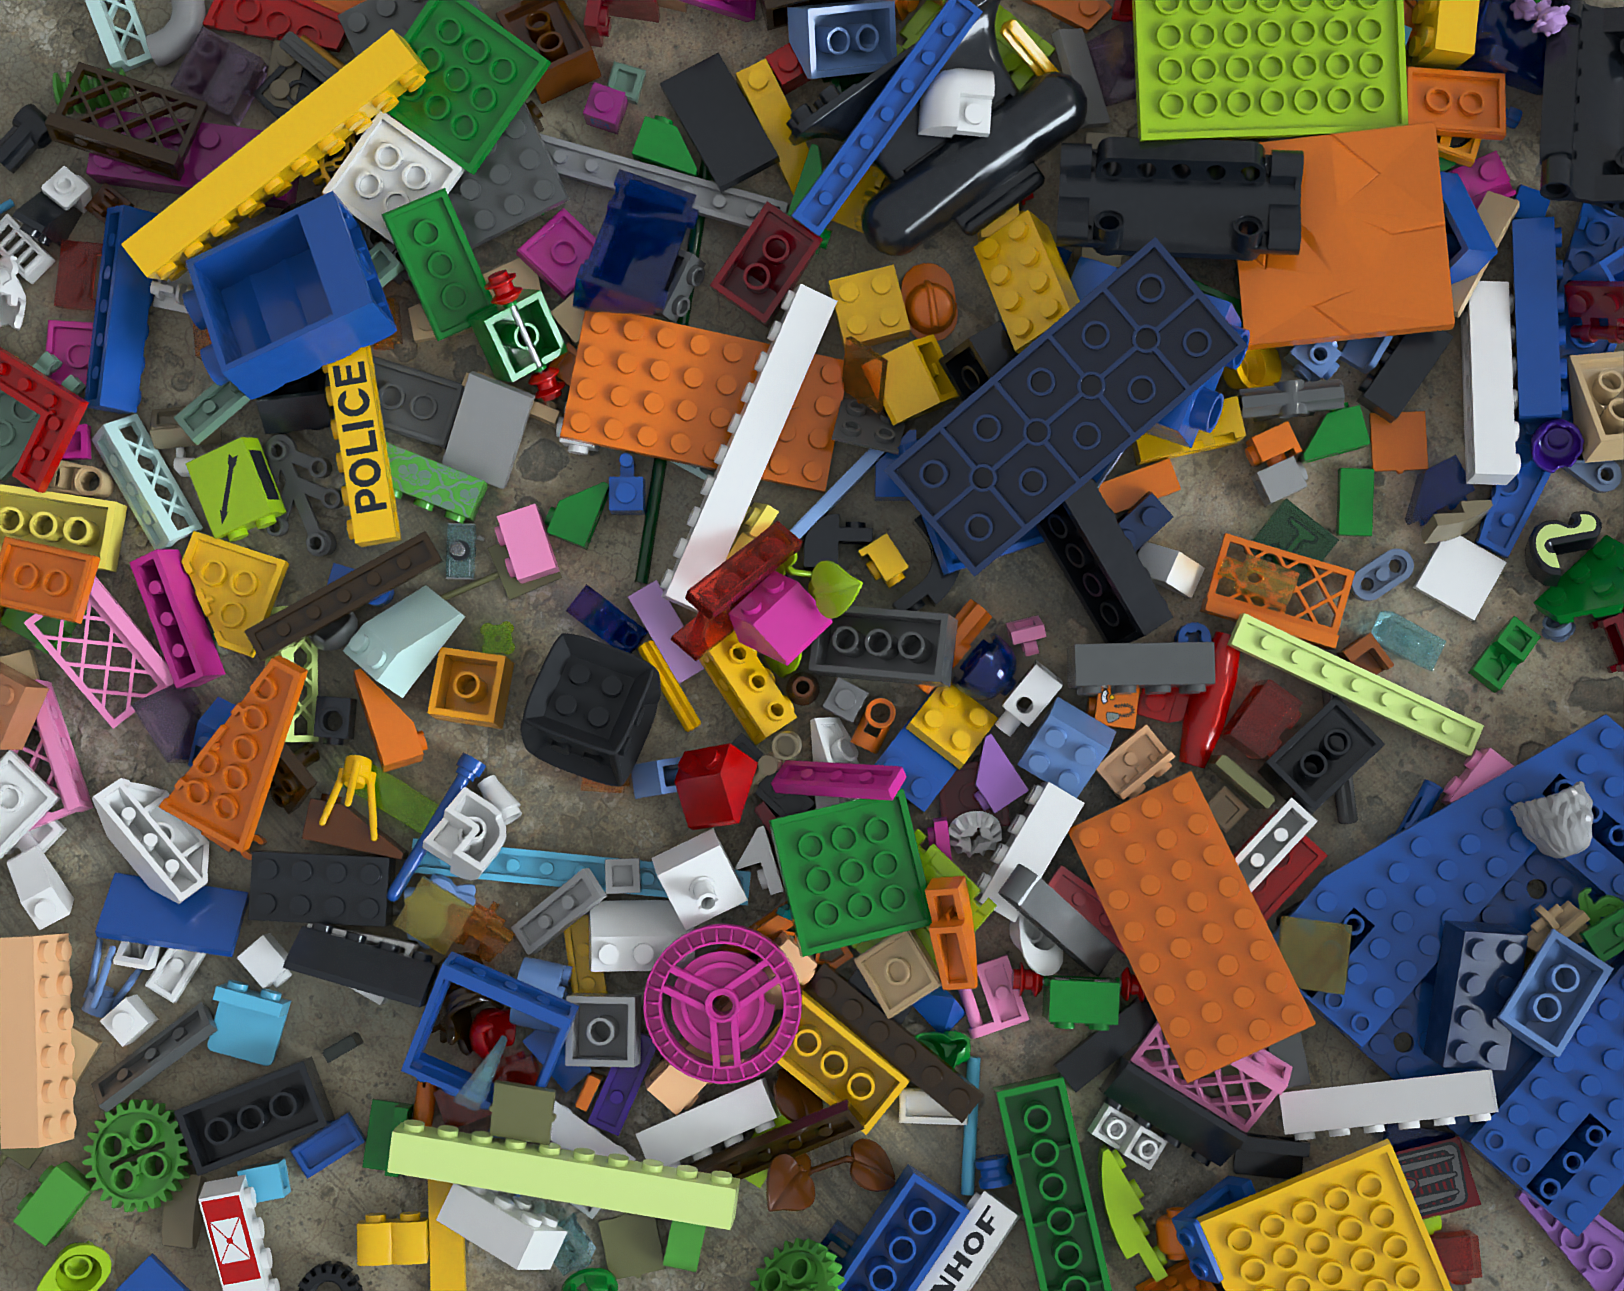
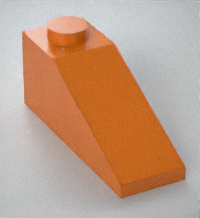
(390, 728)

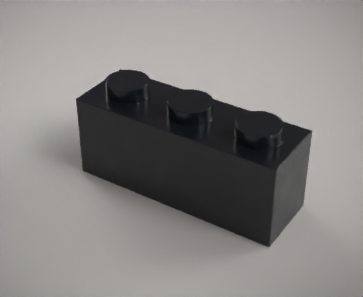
(1401, 372)

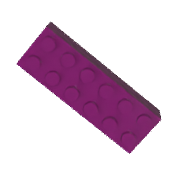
(209, 150)

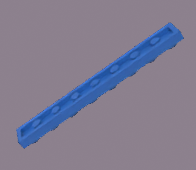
(886, 114)

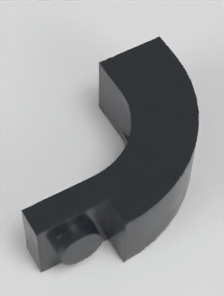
(935, 584)

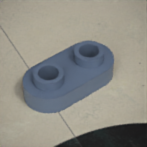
(1590, 474)
(1380, 575)

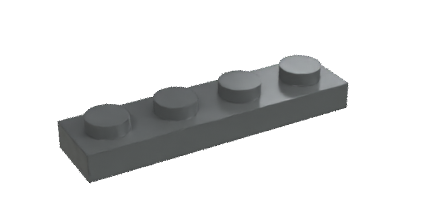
(154, 1057)

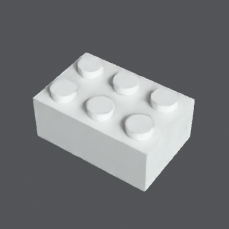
(503, 1226)

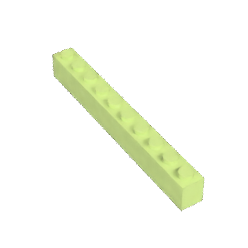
(564, 1174)

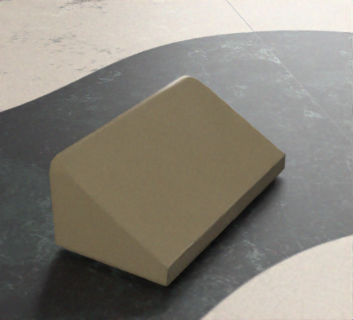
(169, 434)

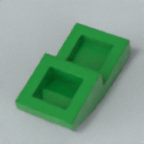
(1504, 654)

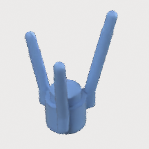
(98, 996)

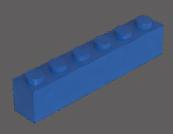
(119, 318)
(1537, 320)

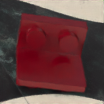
(597, 13)

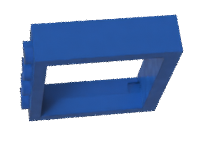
(498, 988)

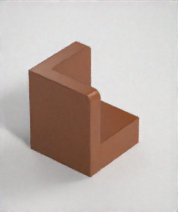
(1366, 654)

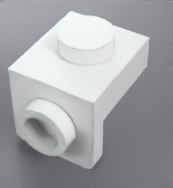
(68, 190)

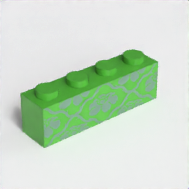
(435, 485)

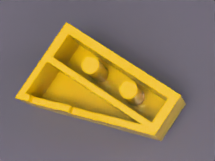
(1226, 433)

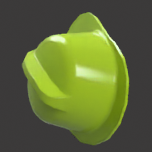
(77, 1268)

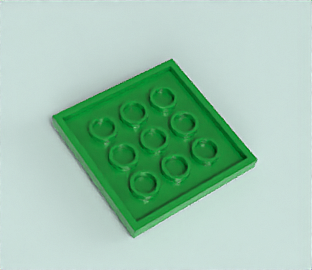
(473, 84)
(851, 873)

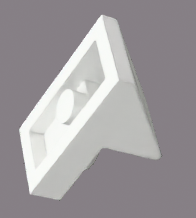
(759, 851)

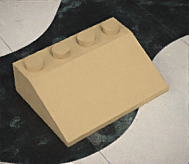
(1598, 403)

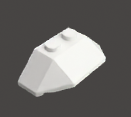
(158, 846)

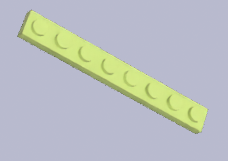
(1355, 685)

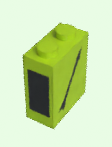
(236, 489)

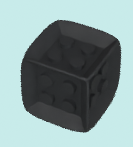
(591, 709)

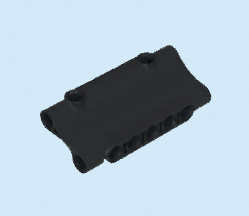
(1584, 108)
(1186, 192)

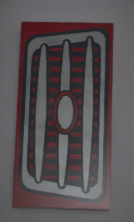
(1439, 1178)

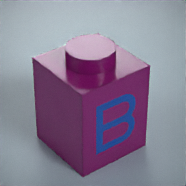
(605, 108)

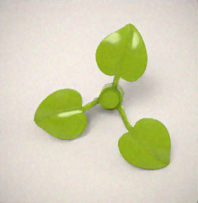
(832, 590)

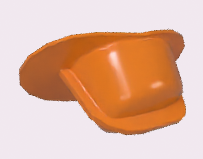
(929, 301)

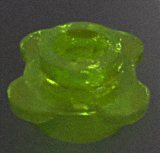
(504, 631)

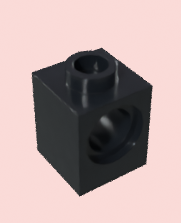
(324, 708)

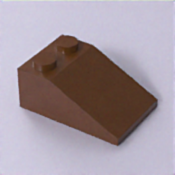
(555, 35)

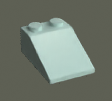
(404, 639)

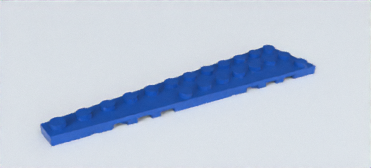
(1593, 237)

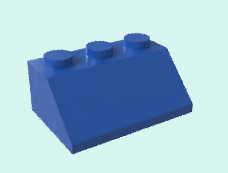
(1466, 234)

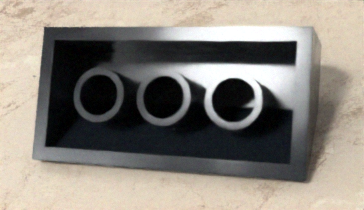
(363, 965)
(1171, 1112)

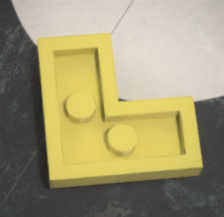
(755, 521)

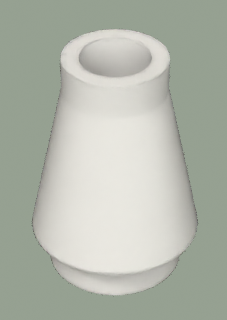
(501, 798)

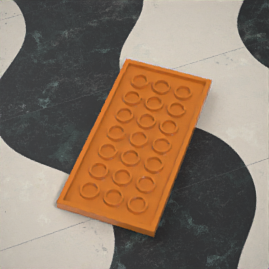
(675, 389)
(1190, 927)

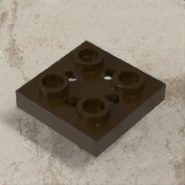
(291, 778)

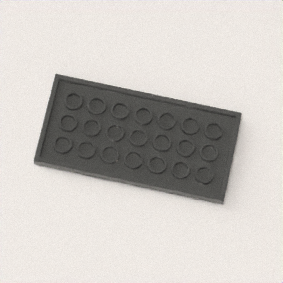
(518, 173)

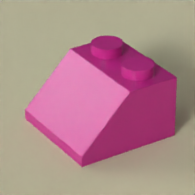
(778, 618)

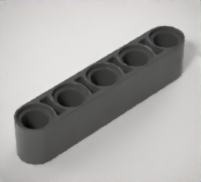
(1057, 919)

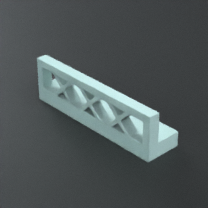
(109, 36)
(135, 483)

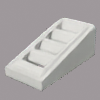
(38, 265)

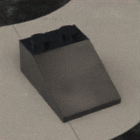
(1321, 756)

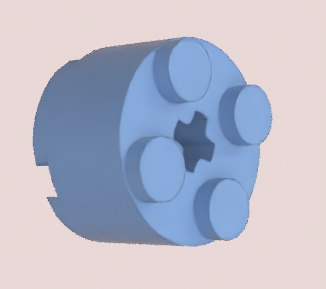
(544, 976)

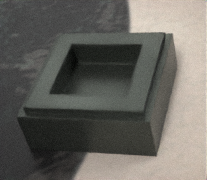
(342, 1047)

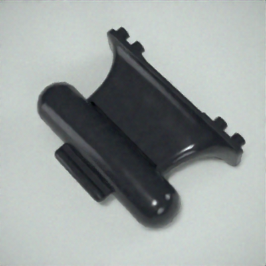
(960, 175)

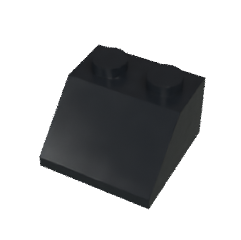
(297, 405)

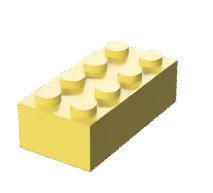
(64, 522)

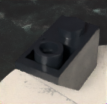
(46, 220)

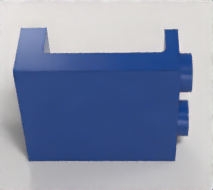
(1191, 1233)

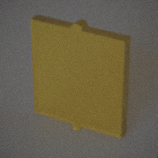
(434, 915)

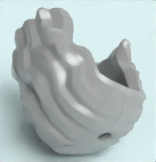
(1558, 823)

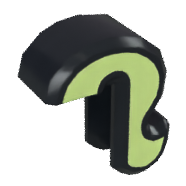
(1559, 538)

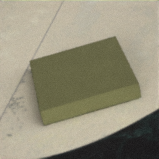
(1240, 781)

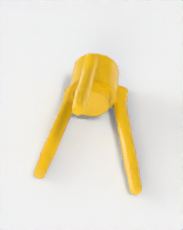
(354, 776)

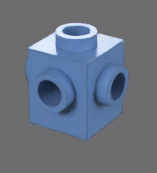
(1311, 369)

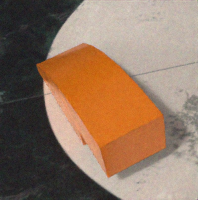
(952, 932)

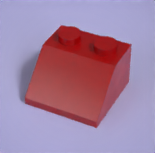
(714, 785)

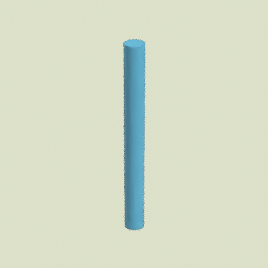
(970, 1133)

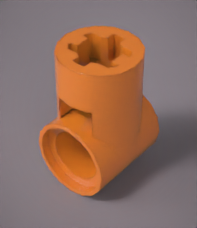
(867, 740)

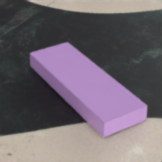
(661, 624)

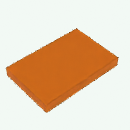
(1458, 102)
(46, 579)

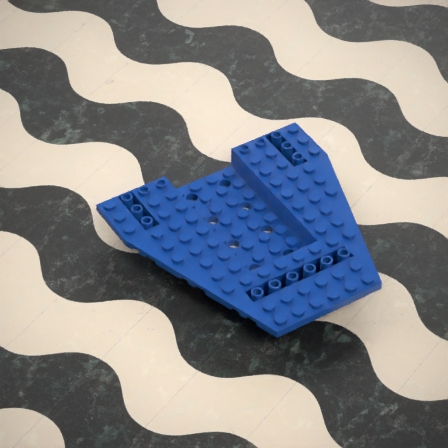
(1471, 863)

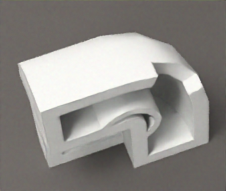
(957, 104)
(468, 835)

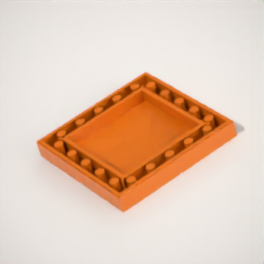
(1368, 245)

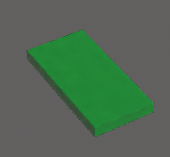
(438, 262)

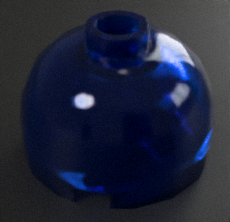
(988, 670)

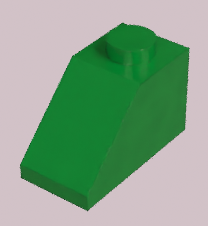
(663, 146)
(1336, 434)
(578, 515)

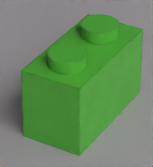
(54, 1203)

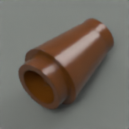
(802, 699)

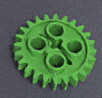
(147, 1184)
(800, 1268)

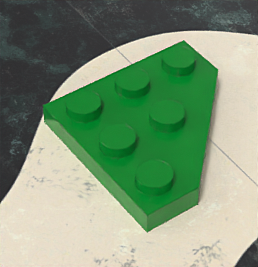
(1589, 586)

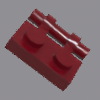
(1595, 301)

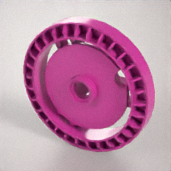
(706, 1026)

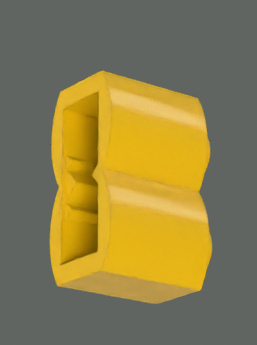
(393, 1240)

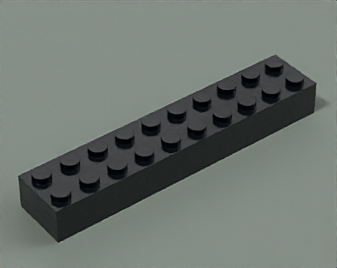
(1080, 530)

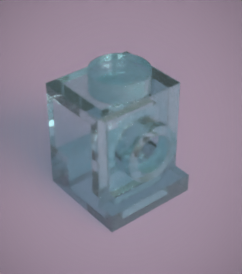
(575, 1257)

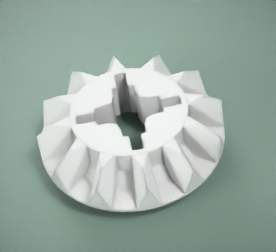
(967, 825)

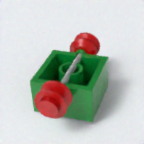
(520, 335)
(1078, 998)

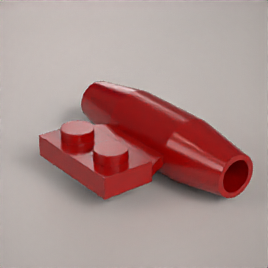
(1201, 713)

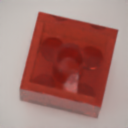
(1262, 719)

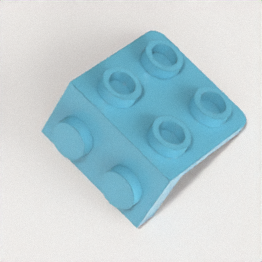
(248, 1022)

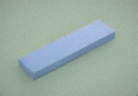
(837, 492)

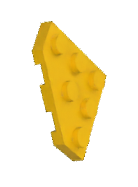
(233, 587)

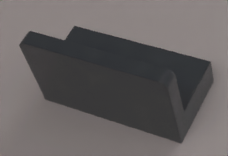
(1270, 1156)

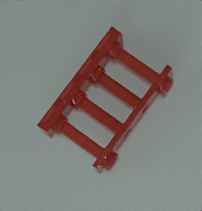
(729, 585)

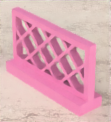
(131, 638)
(62, 760)
(1257, 1067)

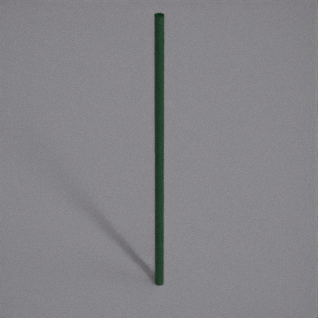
(659, 465)

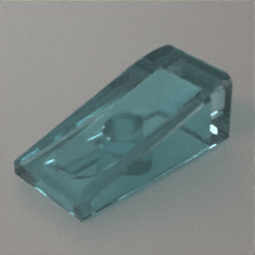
(1407, 639)
(479, 1083)

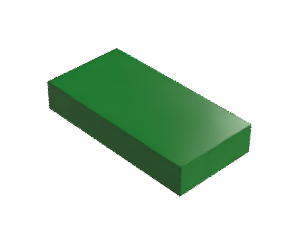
(1355, 502)

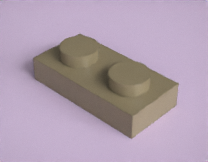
(280, 87)

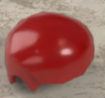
(488, 1028)

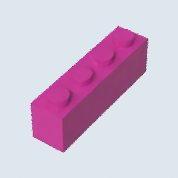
(177, 618)

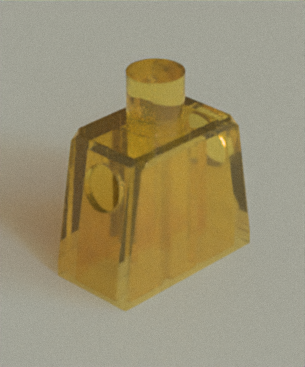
(1273, 590)

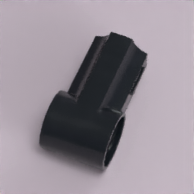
(24, 137)

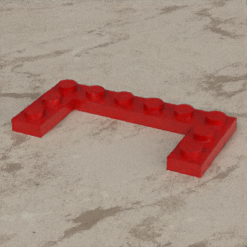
(58, 421)

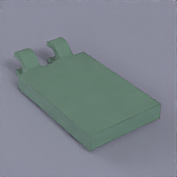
(19, 421)

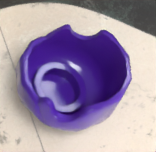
(1556, 445)

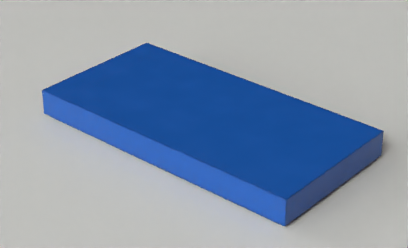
(201, 923)

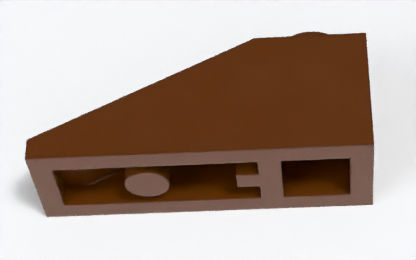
(347, 829)

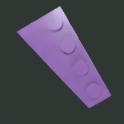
(1594, 1254)

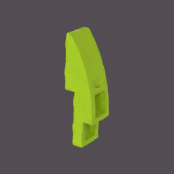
(1120, 1203)

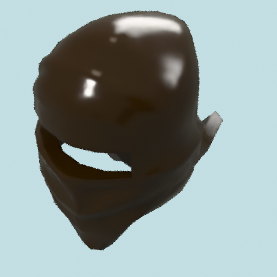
(455, 1013)

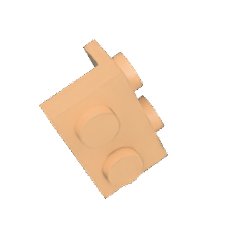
(1134, 763)

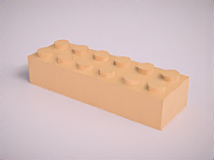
(36, 1041)

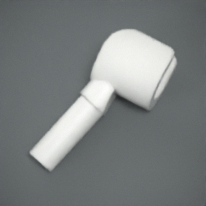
(179, 462)

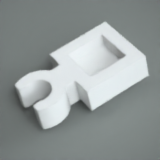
(43, 836)

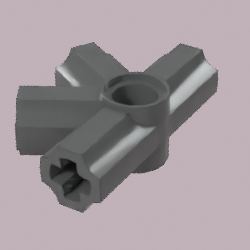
(1290, 399)

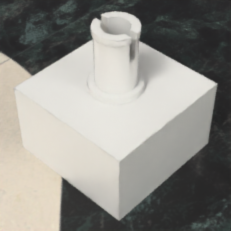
(699, 879)

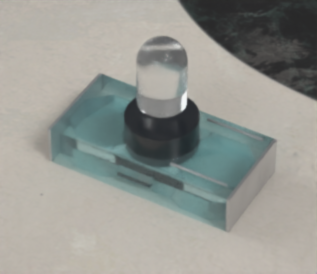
(461, 551)

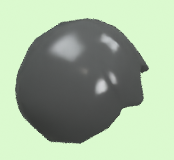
(336, 634)

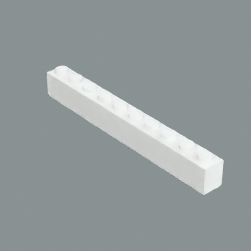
(751, 441)

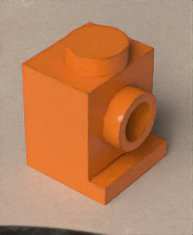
(1272, 445)

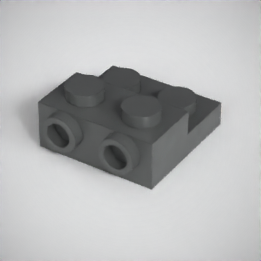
(685, 274)

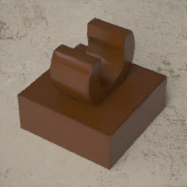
(103, 199)

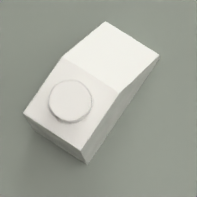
(39, 887)

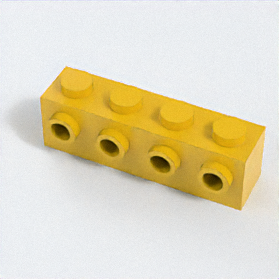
(748, 688)

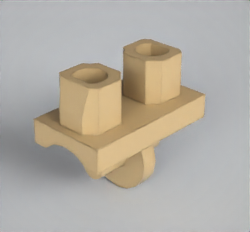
(1564, 919)

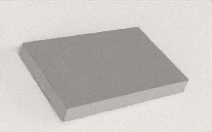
(488, 429)

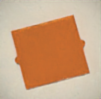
(864, 374)

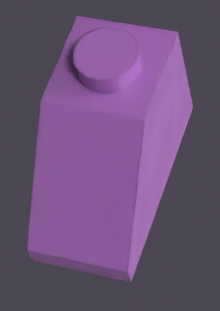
(996, 778)

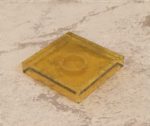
(1316, 953)

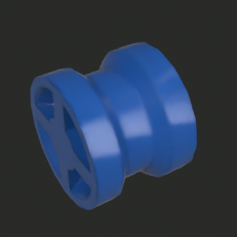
(1194, 628)
(993, 1171)

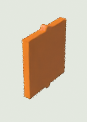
(1399, 444)

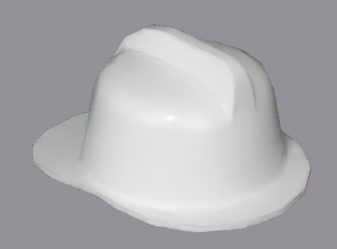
(1036, 947)

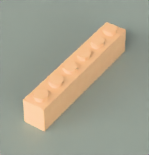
(680, 1091)

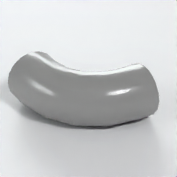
(178, 33)

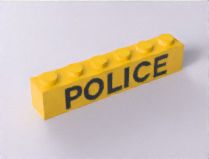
(363, 449)

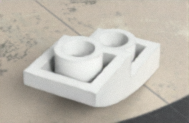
(1127, 1136)

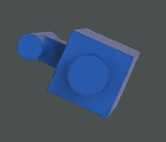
(627, 492)

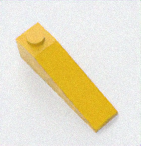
(773, 113)

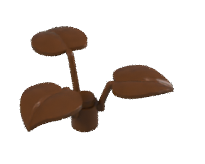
(789, 1178)

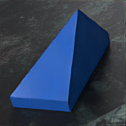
(940, 1010)

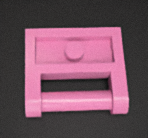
(1003, 1001)

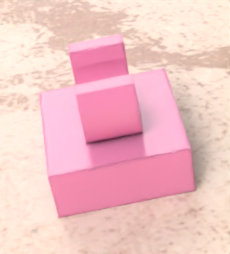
(1026, 632)

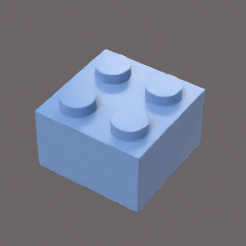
(1067, 747)

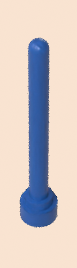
(467, 771)

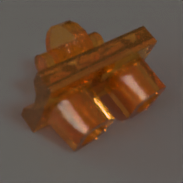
(487, 928)

